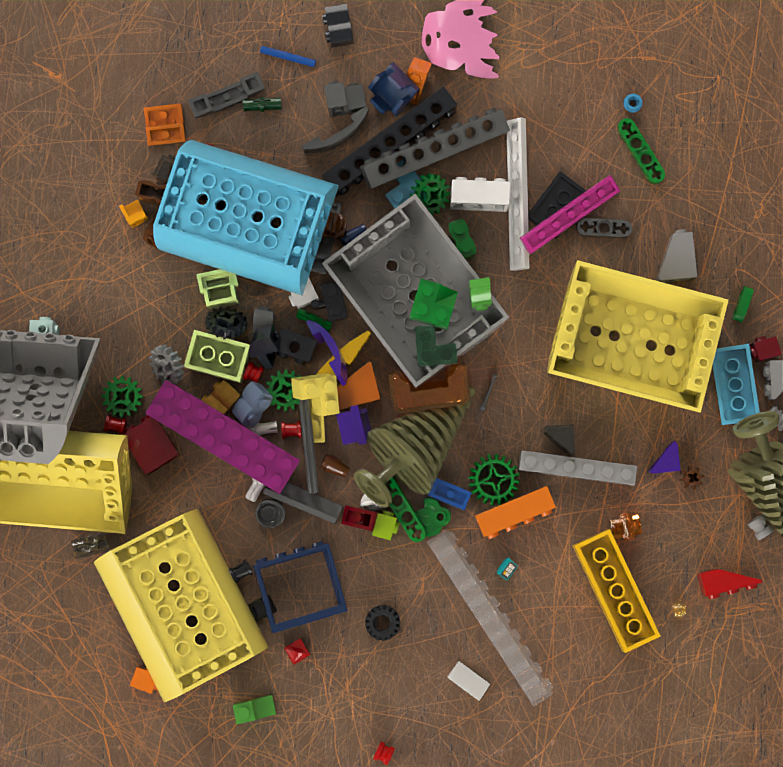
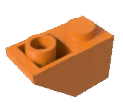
(418, 73)

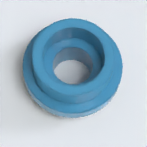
(633, 97)

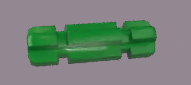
(303, 315)

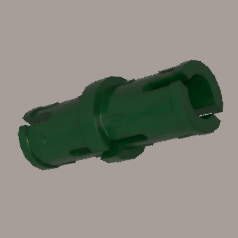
(262, 104)

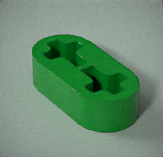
(742, 304)

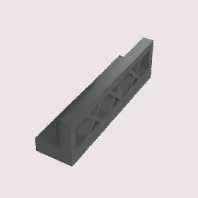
(307, 502)

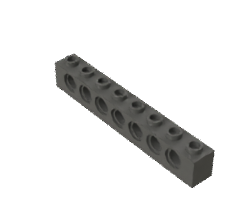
(497, 126)

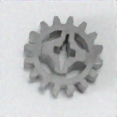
(166, 364)

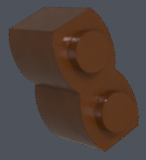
(149, 192)

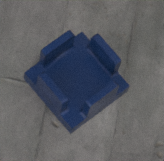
(392, 90)

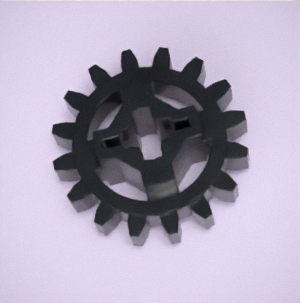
(226, 322)

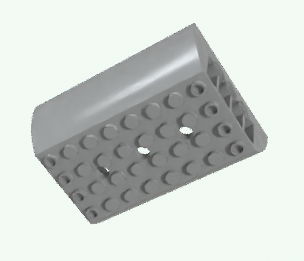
(382, 296)

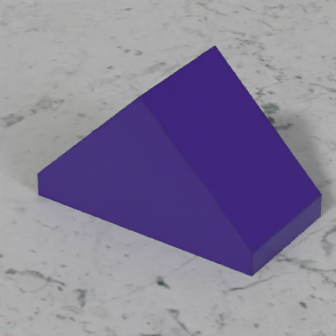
(667, 461)

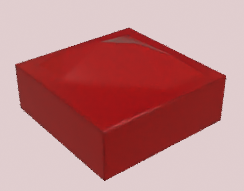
(297, 651)

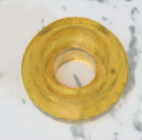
(679, 610)

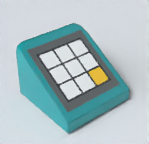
(507, 568)

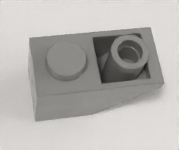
(774, 377)

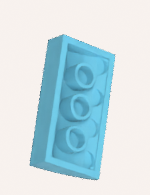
(735, 383)

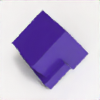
(354, 426)

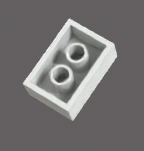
(480, 194)

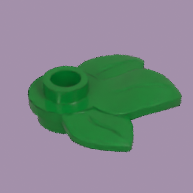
(430, 518)

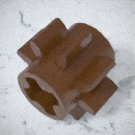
(697, 477)

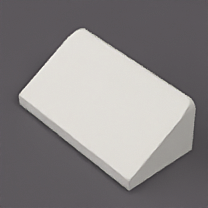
(468, 680)

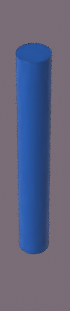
(288, 56)

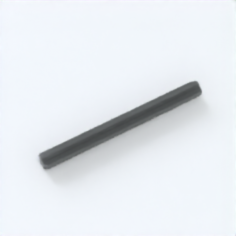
(308, 444)

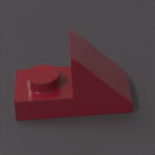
(359, 518)

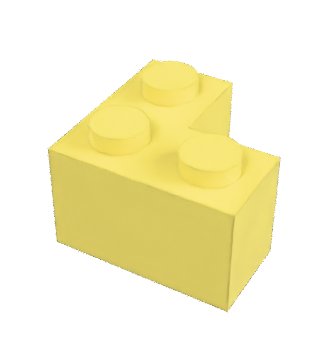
(321, 391)

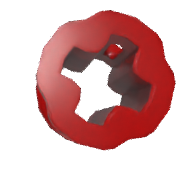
(115, 425)
(291, 430)

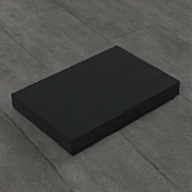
(556, 196)

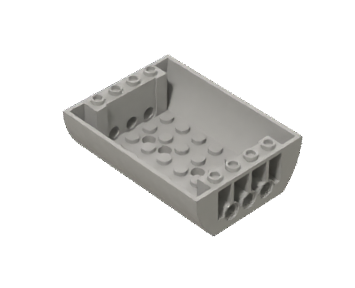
(39, 400)

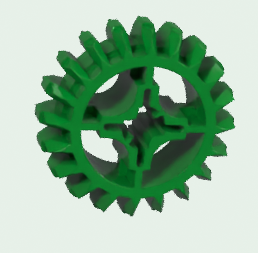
(477, 483)

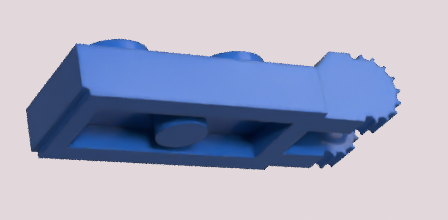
(450, 494)

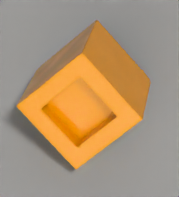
(134, 213)

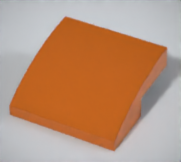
(164, 124)

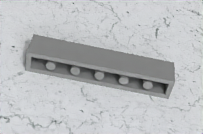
(577, 468)

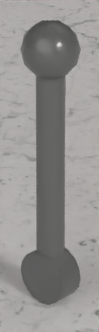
(482, 407)

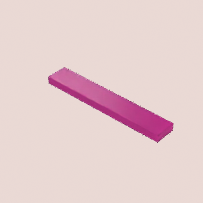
(569, 214)

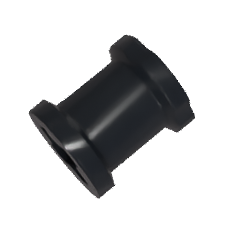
(241, 571)

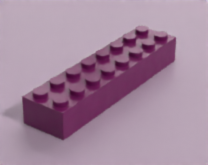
(222, 436)

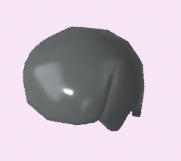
(270, 513)

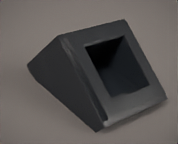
(258, 611)

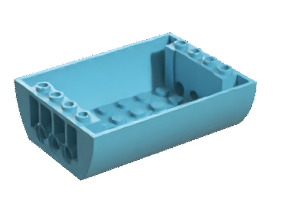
(230, 236)

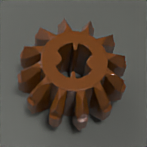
(335, 226)

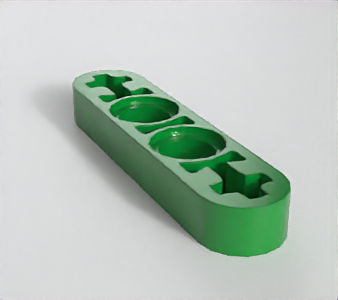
(638, 152)
(406, 506)

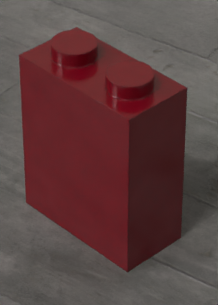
(150, 445)

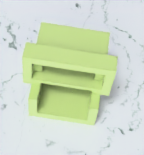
(218, 288)

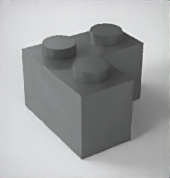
(343, 99)

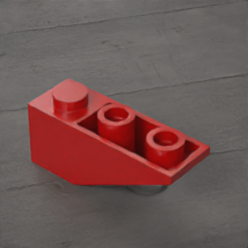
(719, 581)

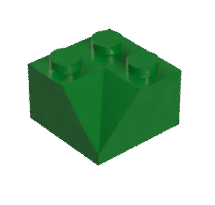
(433, 304)

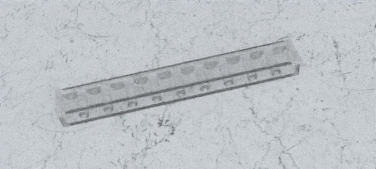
(490, 618)

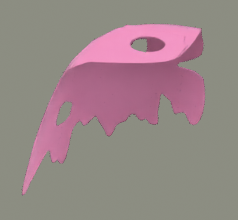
(466, 31)

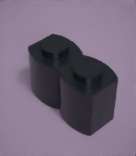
(338, 25)

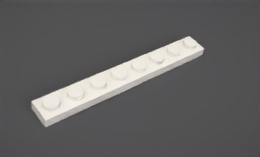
(518, 193)

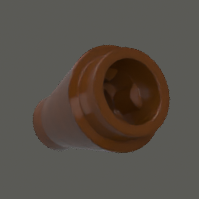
(334, 465)

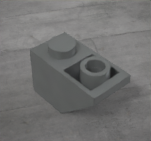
(263, 317)

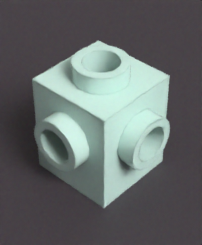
(44, 324)

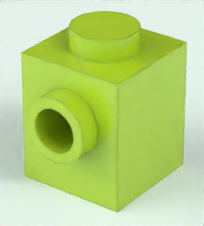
(385, 525)

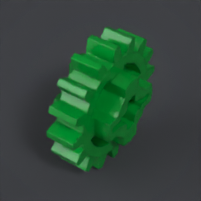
(431, 193)
(277, 393)
(115, 402)

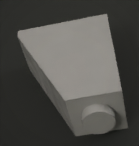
(679, 259)

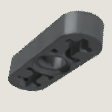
(590, 223)

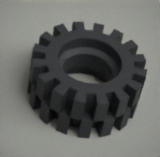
(382, 634)

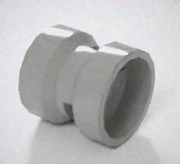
(760, 527)

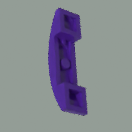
(338, 364)

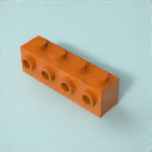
(515, 511)

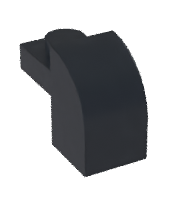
(264, 345)

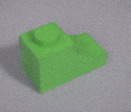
(480, 293)
(254, 709)

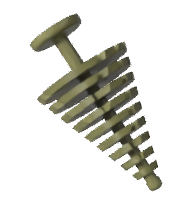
(411, 450)
(761, 471)

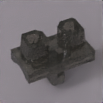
(90, 545)

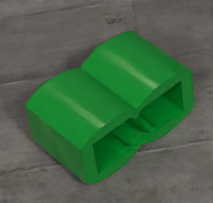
(459, 235)

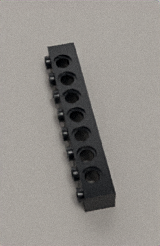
(393, 132)

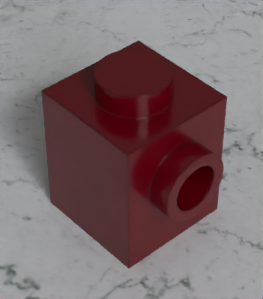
(765, 348)

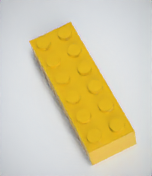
(616, 591)

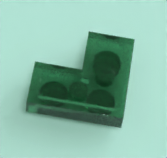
(431, 354)

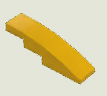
(349, 352)

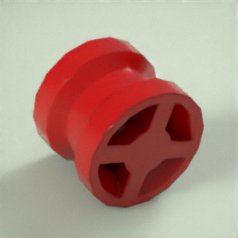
(253, 373)
(384, 753)

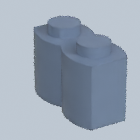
(252, 404)

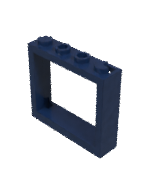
(298, 553)

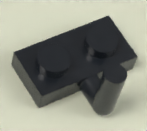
(332, 301)

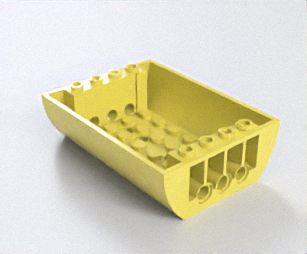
(639, 313)
(73, 491)
(159, 616)

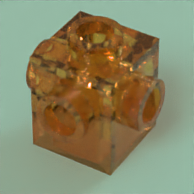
(626, 526)

